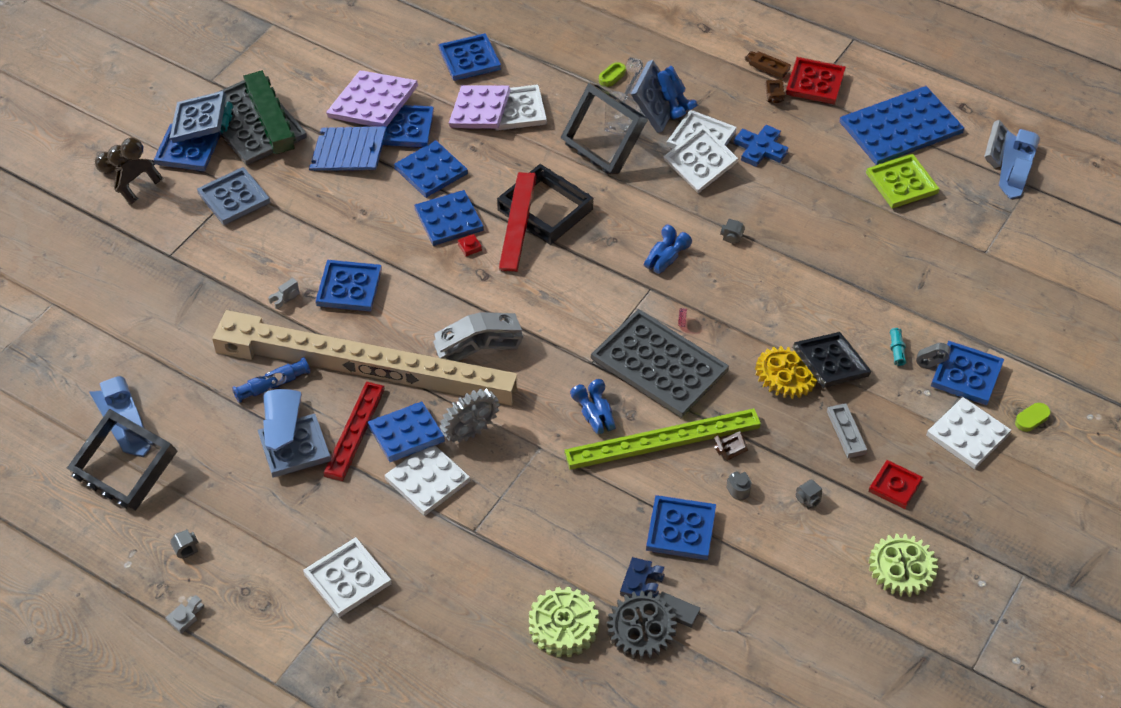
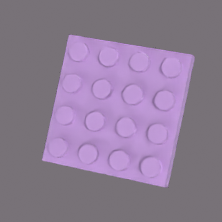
(372, 99)

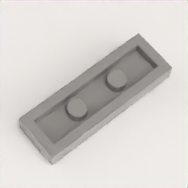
(996, 144)
(846, 430)

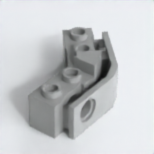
(478, 333)

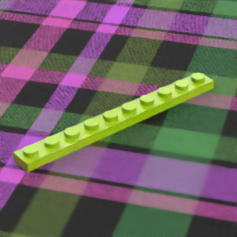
(661, 439)

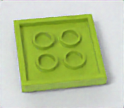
(902, 181)

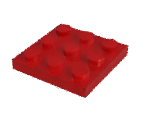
(815, 80)

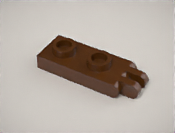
(768, 64)

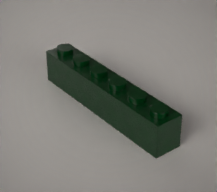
(269, 112)

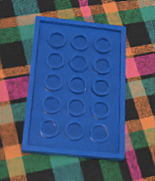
(901, 125)

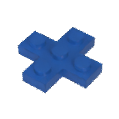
(761, 145)

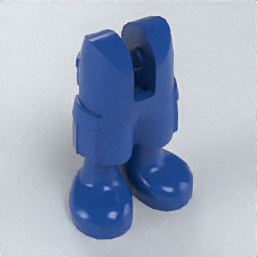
(673, 88)
(663, 253)
(594, 412)

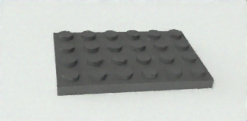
(245, 131)
(660, 362)

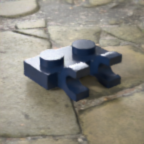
(637, 576)

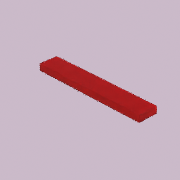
(517, 222)
(354, 431)

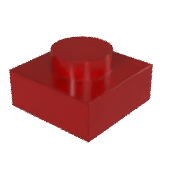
(469, 245)

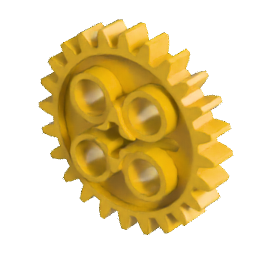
(784, 372)

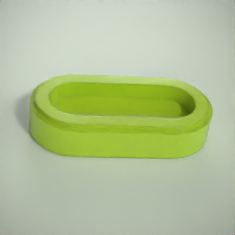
(612, 74)
(1032, 417)

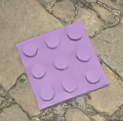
(479, 106)

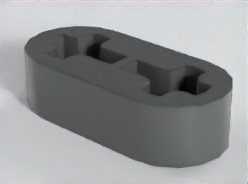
(934, 356)

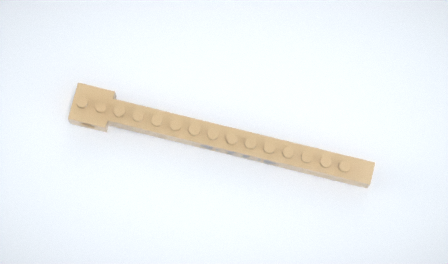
(246, 335)

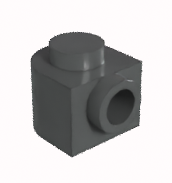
(732, 231)
(739, 485)
(809, 493)
(184, 544)

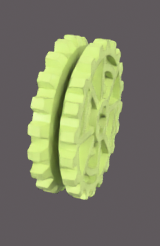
(563, 622)

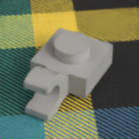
(286, 292)
(184, 616)

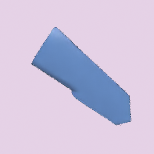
(1017, 161)
(117, 397)
(281, 416)

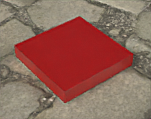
(895, 484)

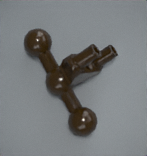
(129, 166)

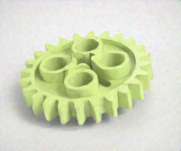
(884, 566)

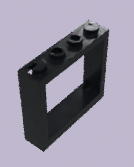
(629, 140)
(562, 186)
(146, 481)

